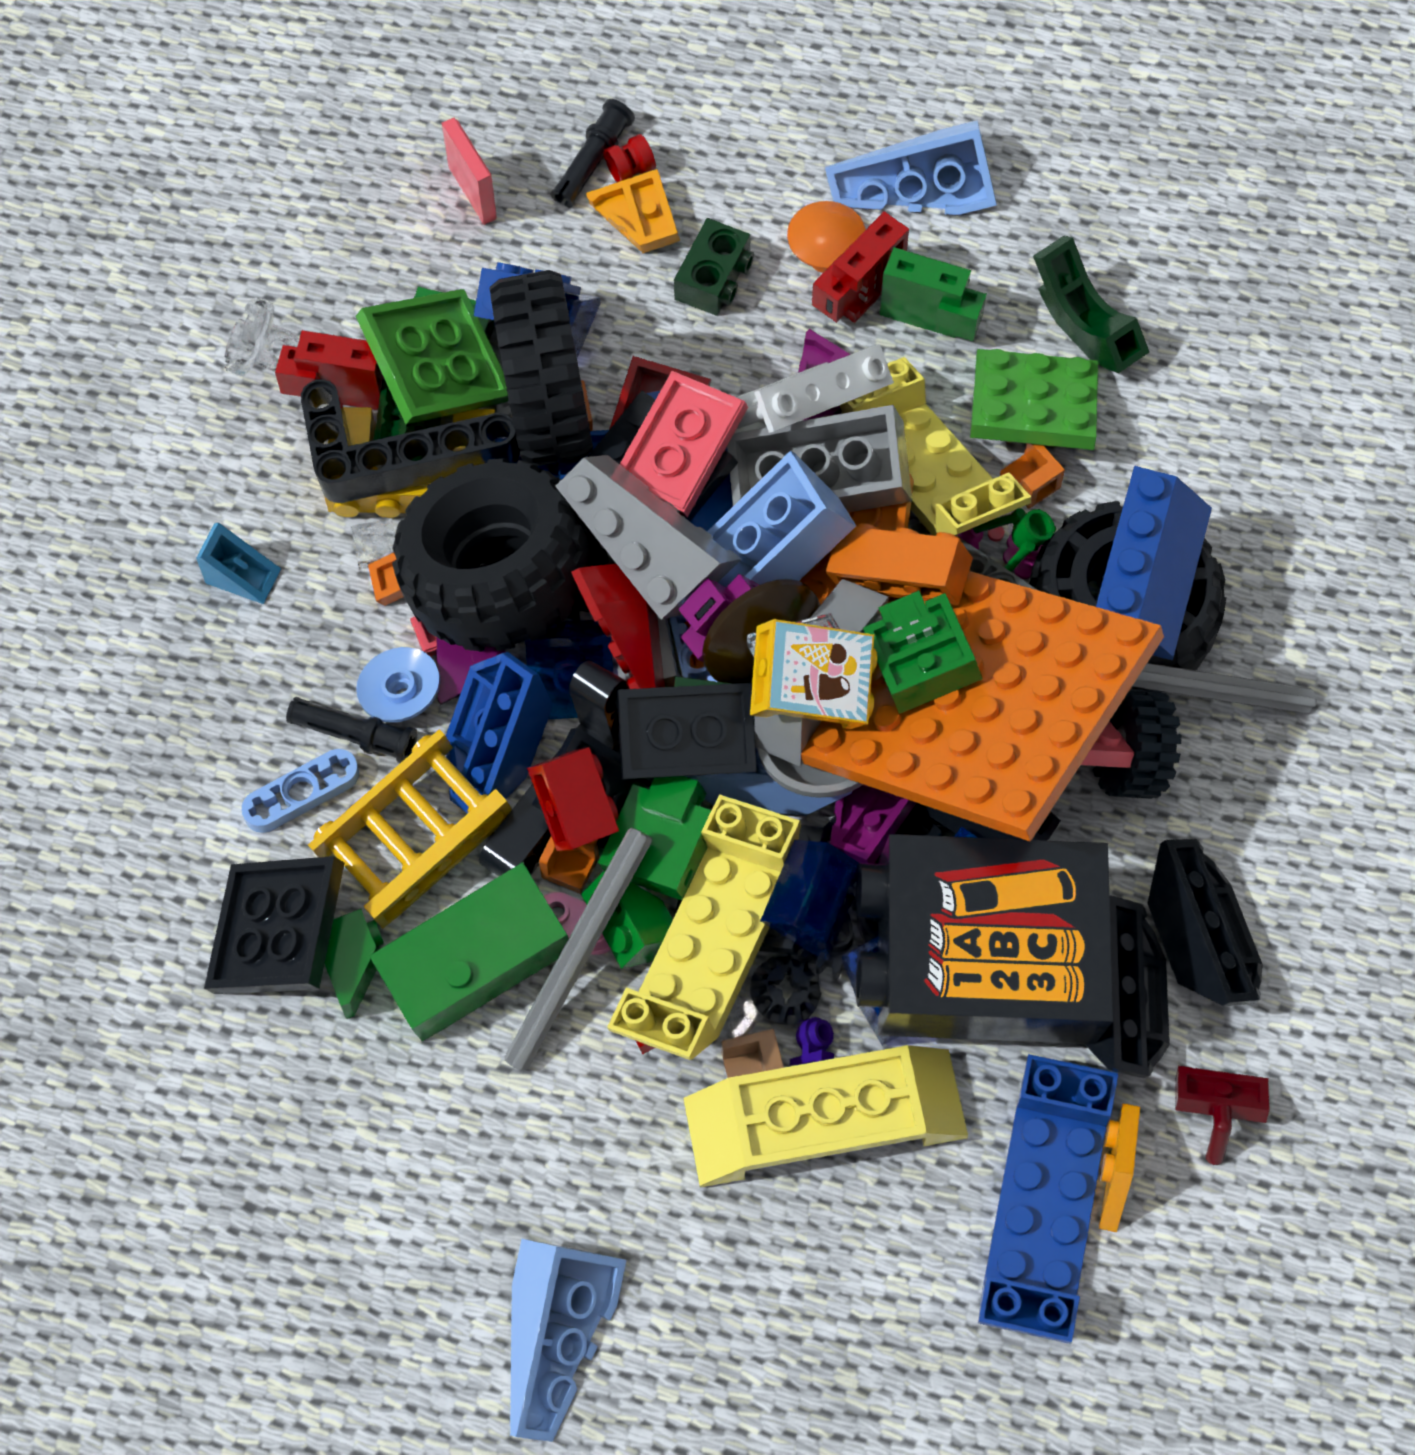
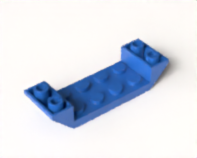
(1047, 1199)

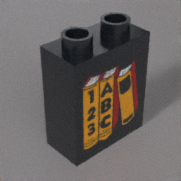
(988, 939)

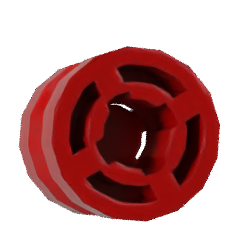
(630, 158)

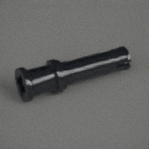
(598, 138)
(369, 733)

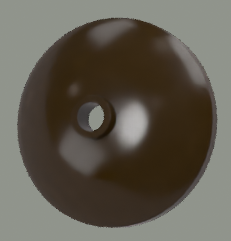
(725, 644)

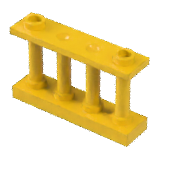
(419, 870)

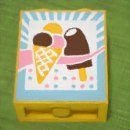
(813, 673)

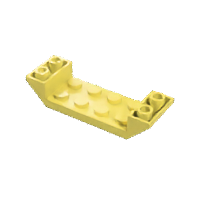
(949, 483)
(712, 933)
(823, 1110)

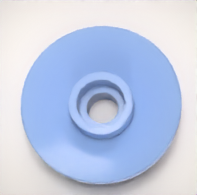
(395, 671)

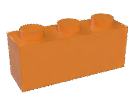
(902, 562)

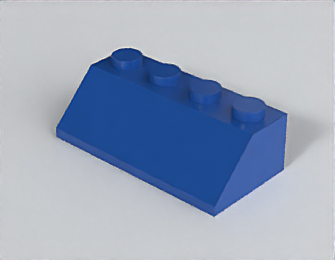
(1155, 553)

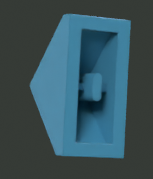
(235, 565)

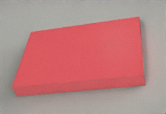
(683, 440)

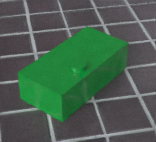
(471, 952)

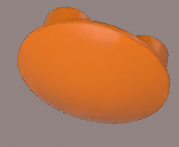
(823, 233)

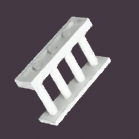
(815, 390)

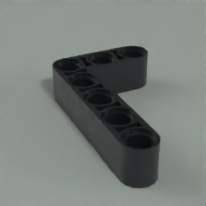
(395, 451)
(525, 830)

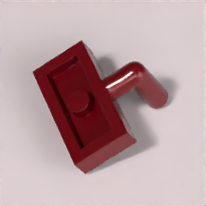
(1224, 1098)

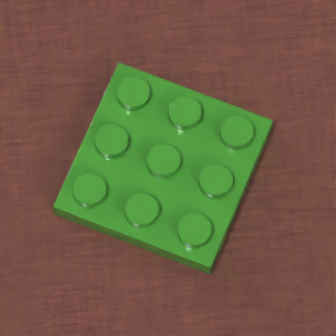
(434, 355)
(1035, 399)

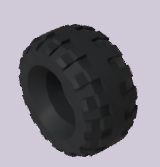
(473, 519)
(1081, 553)

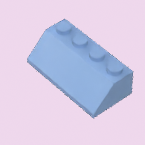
(782, 524)

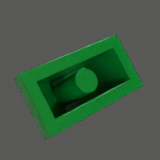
(349, 959)

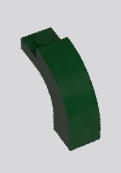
(1082, 313)

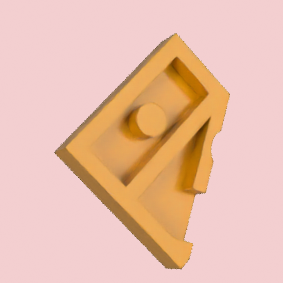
(638, 210)
(1119, 1165)

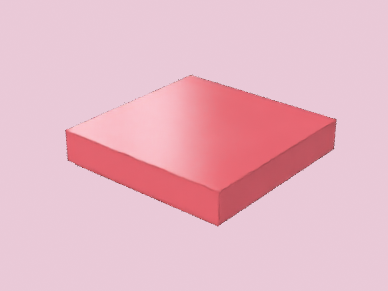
(469, 170)

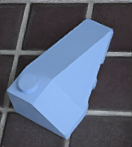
(929, 171)
(554, 1314)

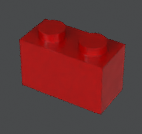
(574, 799)

